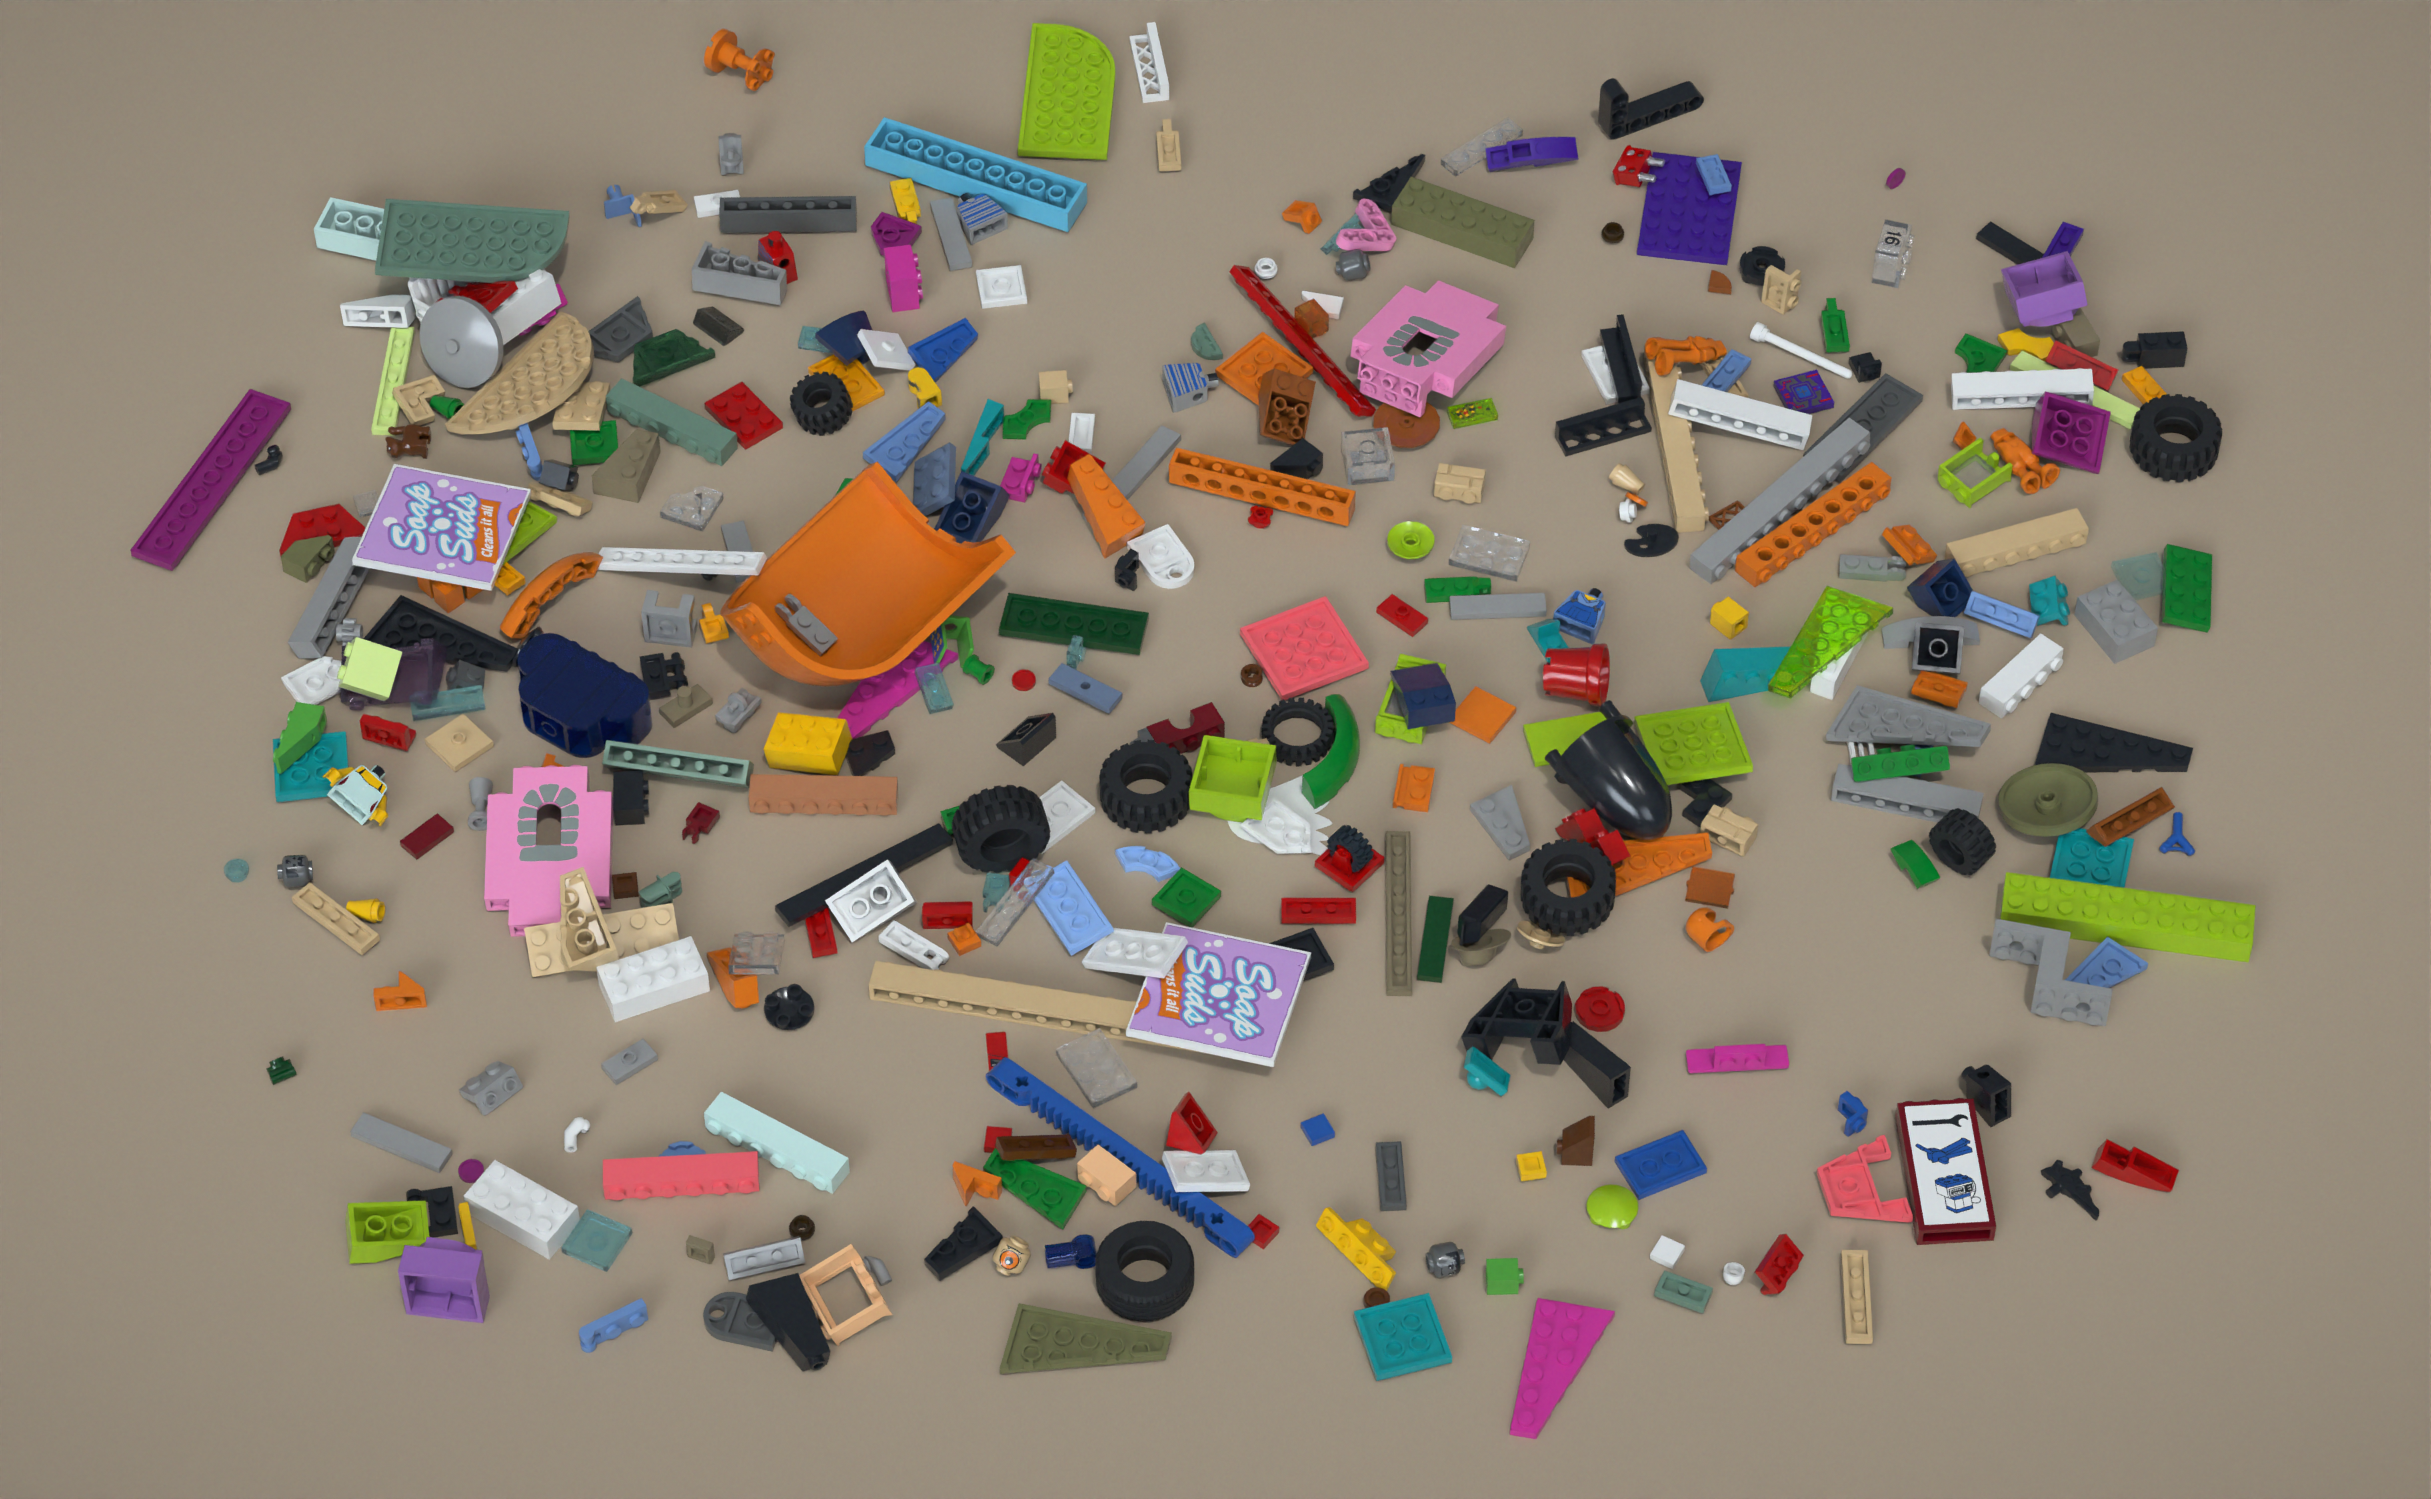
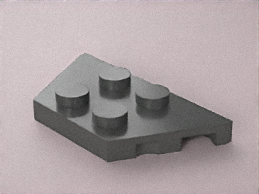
(619, 332)

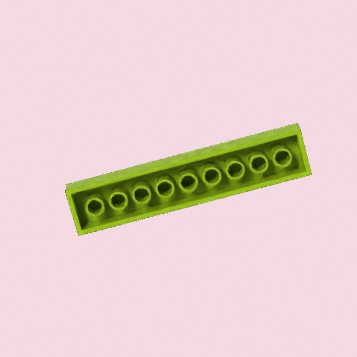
(2131, 916)

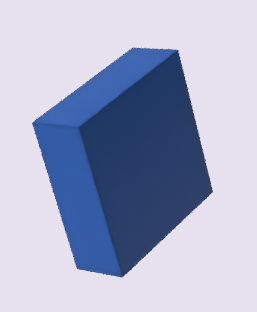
(1317, 1129)

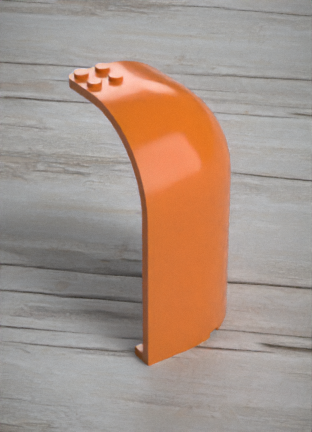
(869, 576)

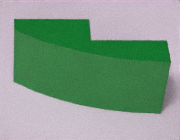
(1917, 863)

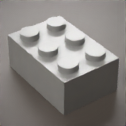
(2116, 621)

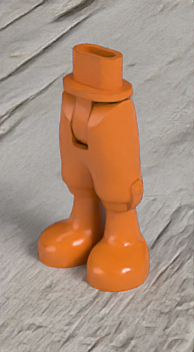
(2019, 454)

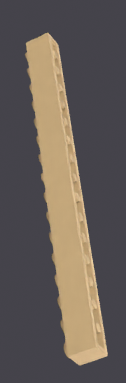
(1002, 1000)

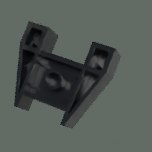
(1524, 1014)

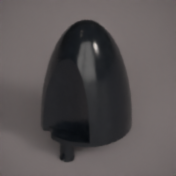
(1616, 777)

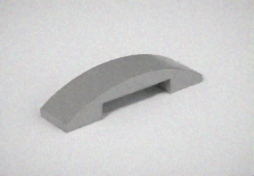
(1902, 632)

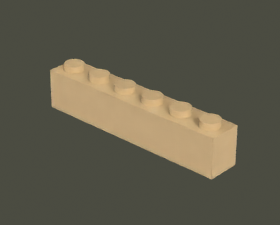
(2018, 542)

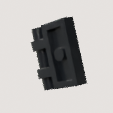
(655, 676)

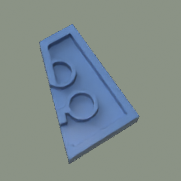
(2108, 965)

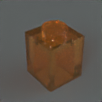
(1312, 318)

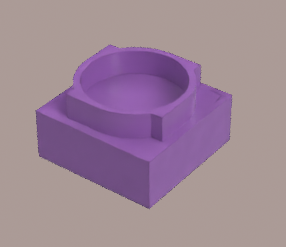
(2045, 290)
(444, 1280)

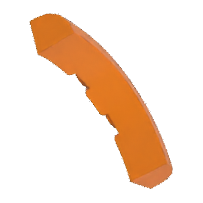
(546, 587)

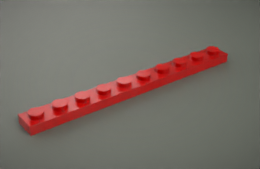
(1303, 341)

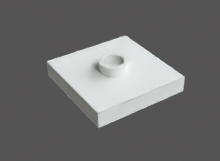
(886, 349)

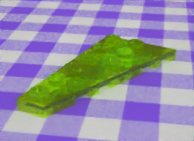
(1827, 634)

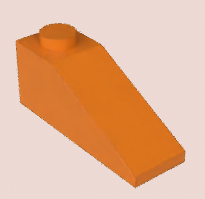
(739, 989)

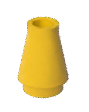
(369, 910)

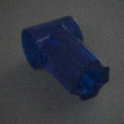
(1078, 1252)

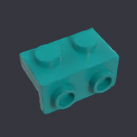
(2049, 600)

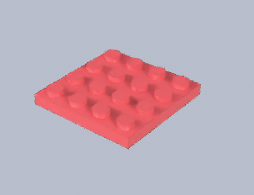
(1304, 648)

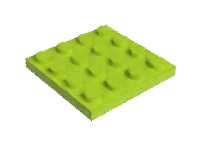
(1695, 743)

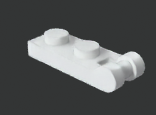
(913, 946)

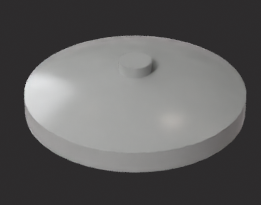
(461, 341)

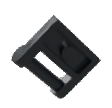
(441, 1209)

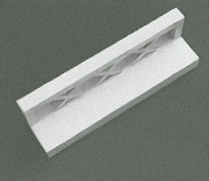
(1160, 80)

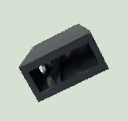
(1990, 1093)

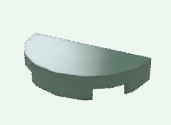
(1204, 344)

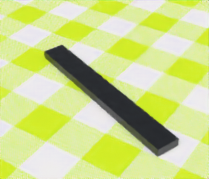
(901, 855)

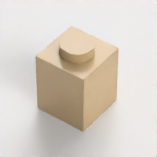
(1055, 386)

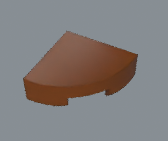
(1719, 283)

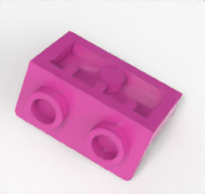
(1020, 477)

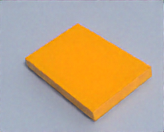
(857, 379)

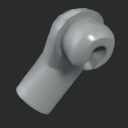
(878, 1267)

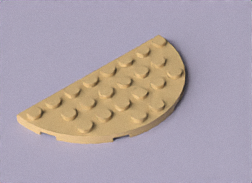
(532, 381)

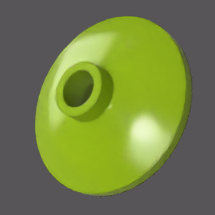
(1410, 540)

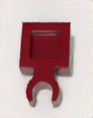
(700, 820)

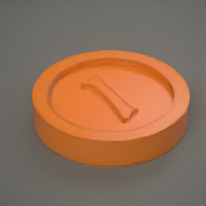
(1637, 499)

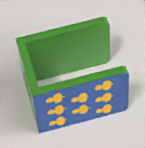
(961, 633)

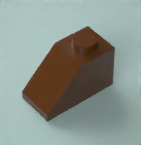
(1577, 1143)

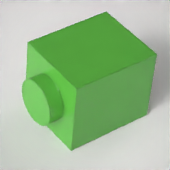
(1503, 1276)

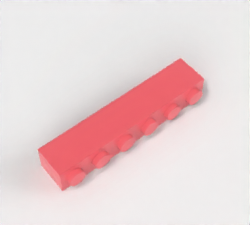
(681, 1175)

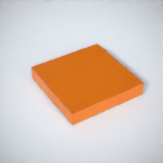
(1483, 714)

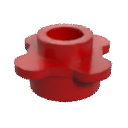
(1260, 516)

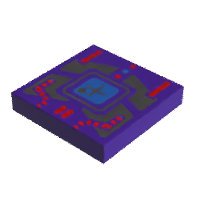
(1804, 393)

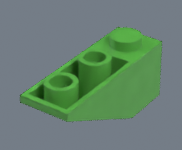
(303, 731)

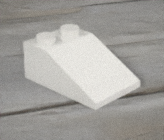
(871, 901)

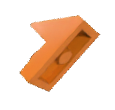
(404, 996)
(973, 1180)

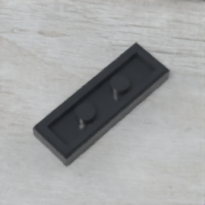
(2007, 244)

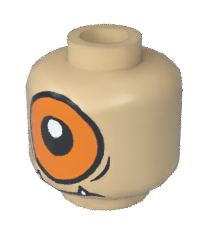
(1011, 1255)

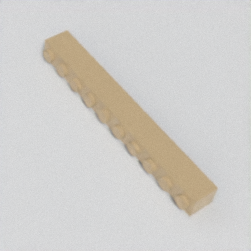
(1677, 453)

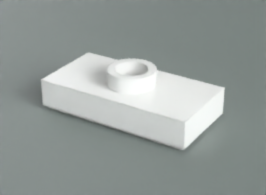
(709, 204)

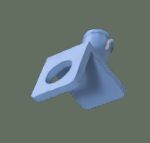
(619, 204)

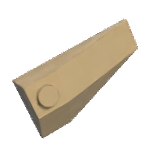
(583, 928)

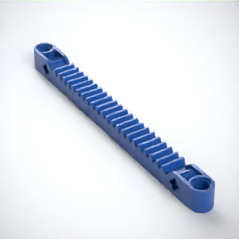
(1025, 1089)

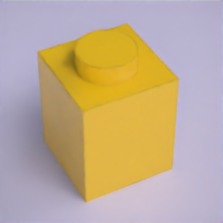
(1729, 617)

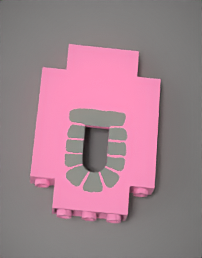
(1464, 343)
(527, 875)

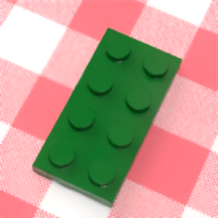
(2187, 588)

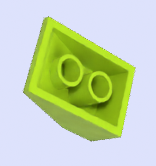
(383, 1229)

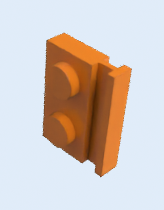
(1909, 544)
(1939, 688)
(1414, 788)

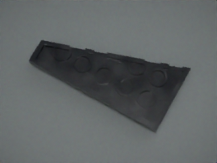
(410, 622)

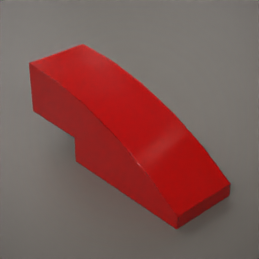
(2134, 1167)

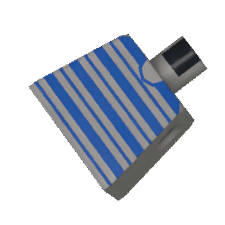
(980, 217)
(1187, 385)

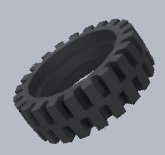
(1299, 710)

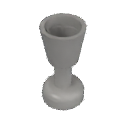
(479, 790)

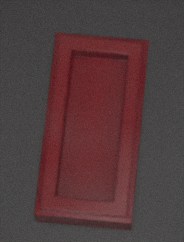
(427, 836)

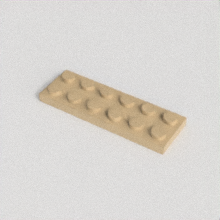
(631, 932)

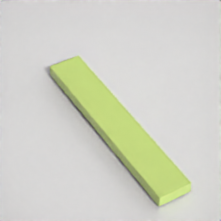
(393, 375)
(2121, 411)

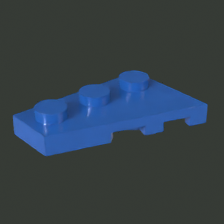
(943, 348)

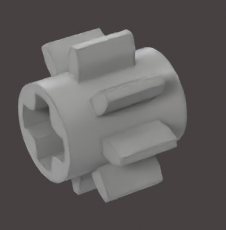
(348, 630)

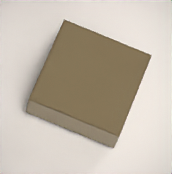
(700, 1249)

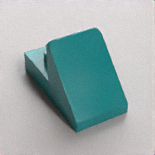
(1547, 635)

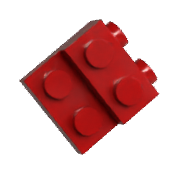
(1057, 472)

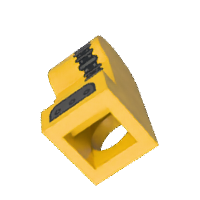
(924, 387)

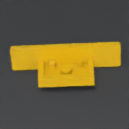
(1360, 1245)

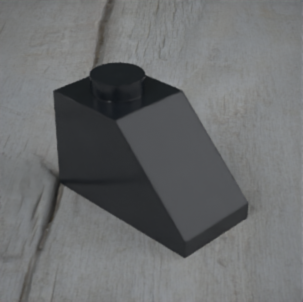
(1299, 460)

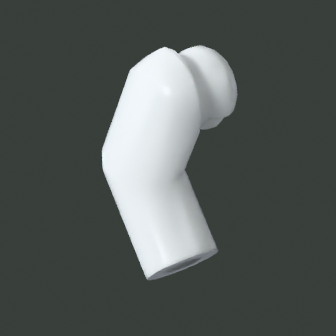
(571, 1132)

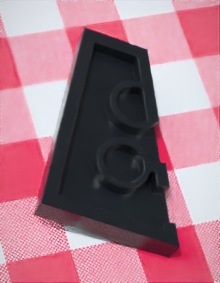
(966, 1243)

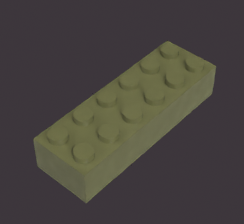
(1462, 222)

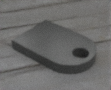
(738, 1323)

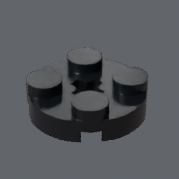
(1751, 262)

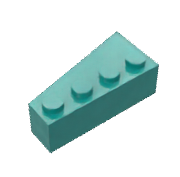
(1740, 671)

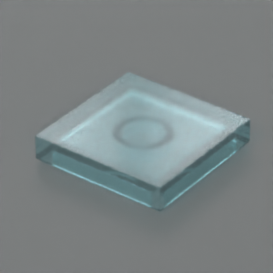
(2140, 575)
(596, 1240)

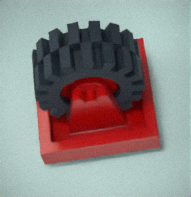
(1349, 858)

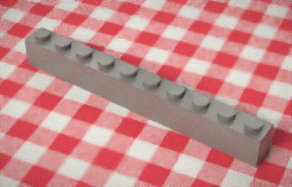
(1780, 500)

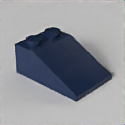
(974, 510)
(1424, 695)

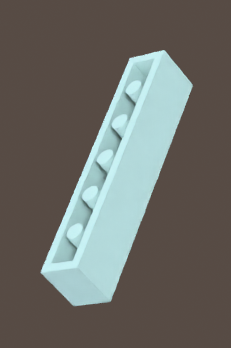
(776, 1143)

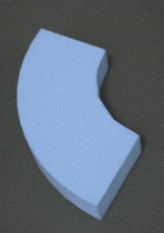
(1148, 861)

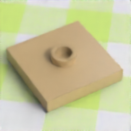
(459, 742)

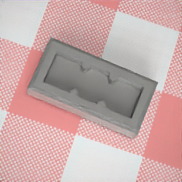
(629, 1061)

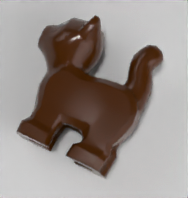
(413, 442)

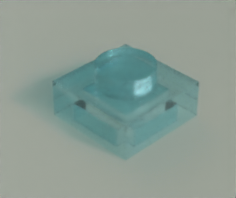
(1075, 652)

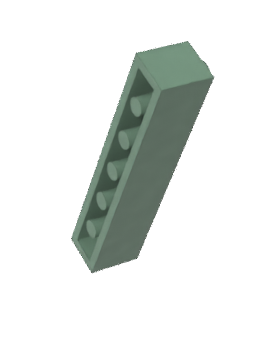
(671, 422)
(678, 764)

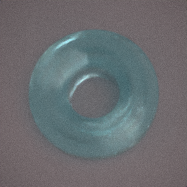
(240, 873)

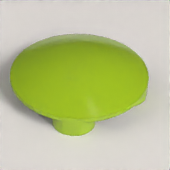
(1612, 1206)

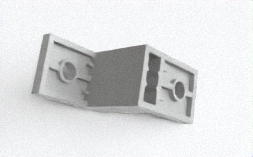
(2051, 994)

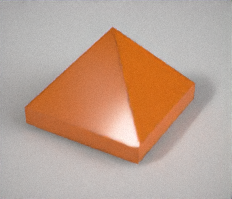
(1963, 436)

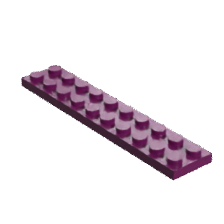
(210, 479)

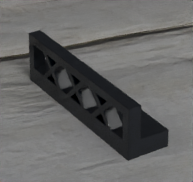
(1621, 361)
(1598, 423)

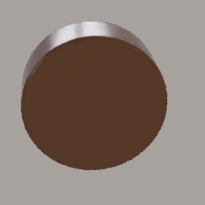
(1376, 1296)

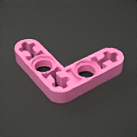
(1379, 237)

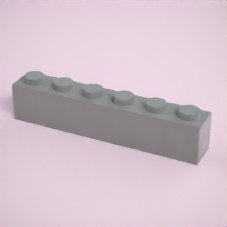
(329, 602)
(1904, 796)

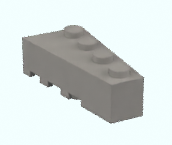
(739, 277)

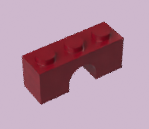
(1203, 721)

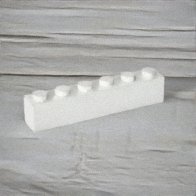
(2019, 388)
(1740, 414)

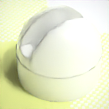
(1733, 1273)

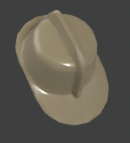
(1482, 950)

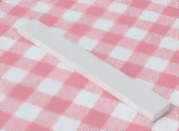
(682, 561)

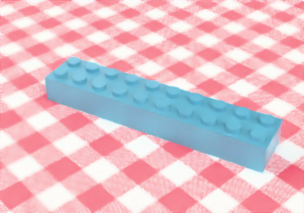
(971, 170)

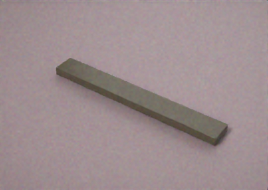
(1398, 914)

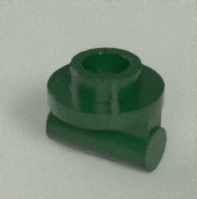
(280, 1070)

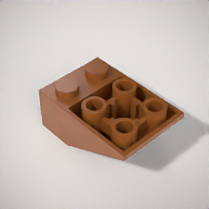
(1284, 406)

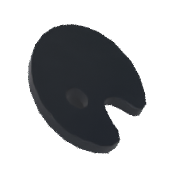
(1657, 537)

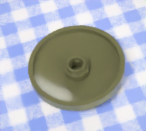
(2048, 800)

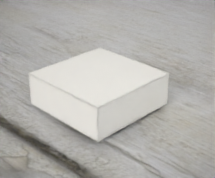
(1667, 1252)

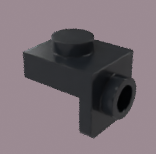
(1126, 569)

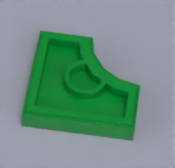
(1979, 354)

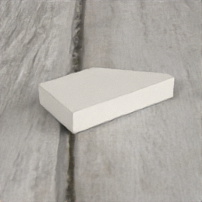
(1331, 304)

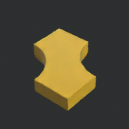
(2017, 341)

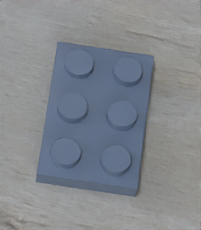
(935, 479)

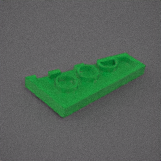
(1040, 1188)

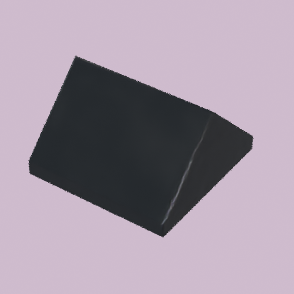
(1937, 648)
(1029, 738)

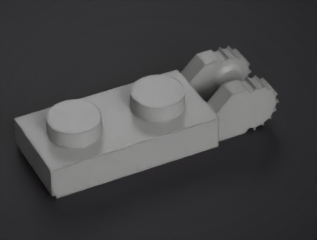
(1871, 568)
(806, 625)

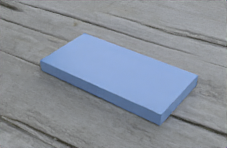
(1072, 910)

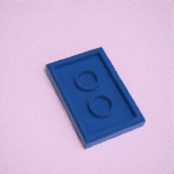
(1660, 1164)

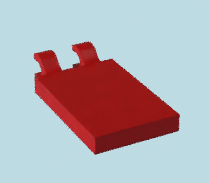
(487, 294)

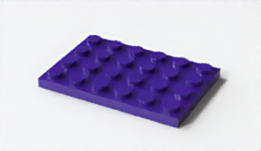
(1682, 217)

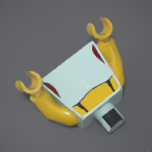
(359, 792)

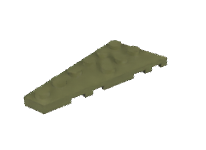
(1063, 1340)

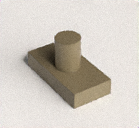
(686, 705)

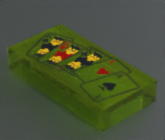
(1472, 413)

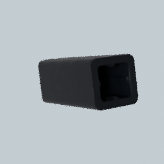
(1481, 914)

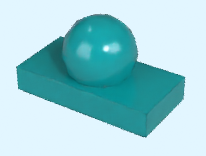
(1485, 1072)

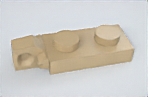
(1168, 147)
(658, 202)
(560, 498)

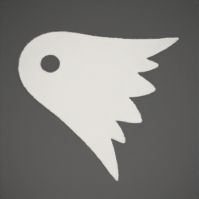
(1291, 796)

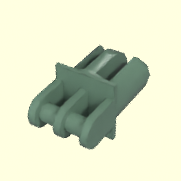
(661, 891)

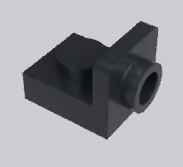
(1865, 367)

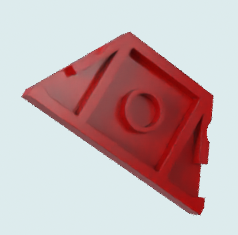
(319, 522)

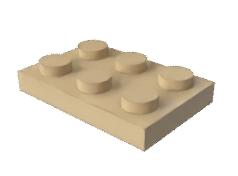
(583, 408)

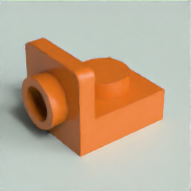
(1303, 213)

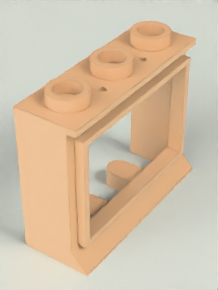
(826, 1270)

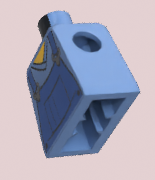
(1582, 615)

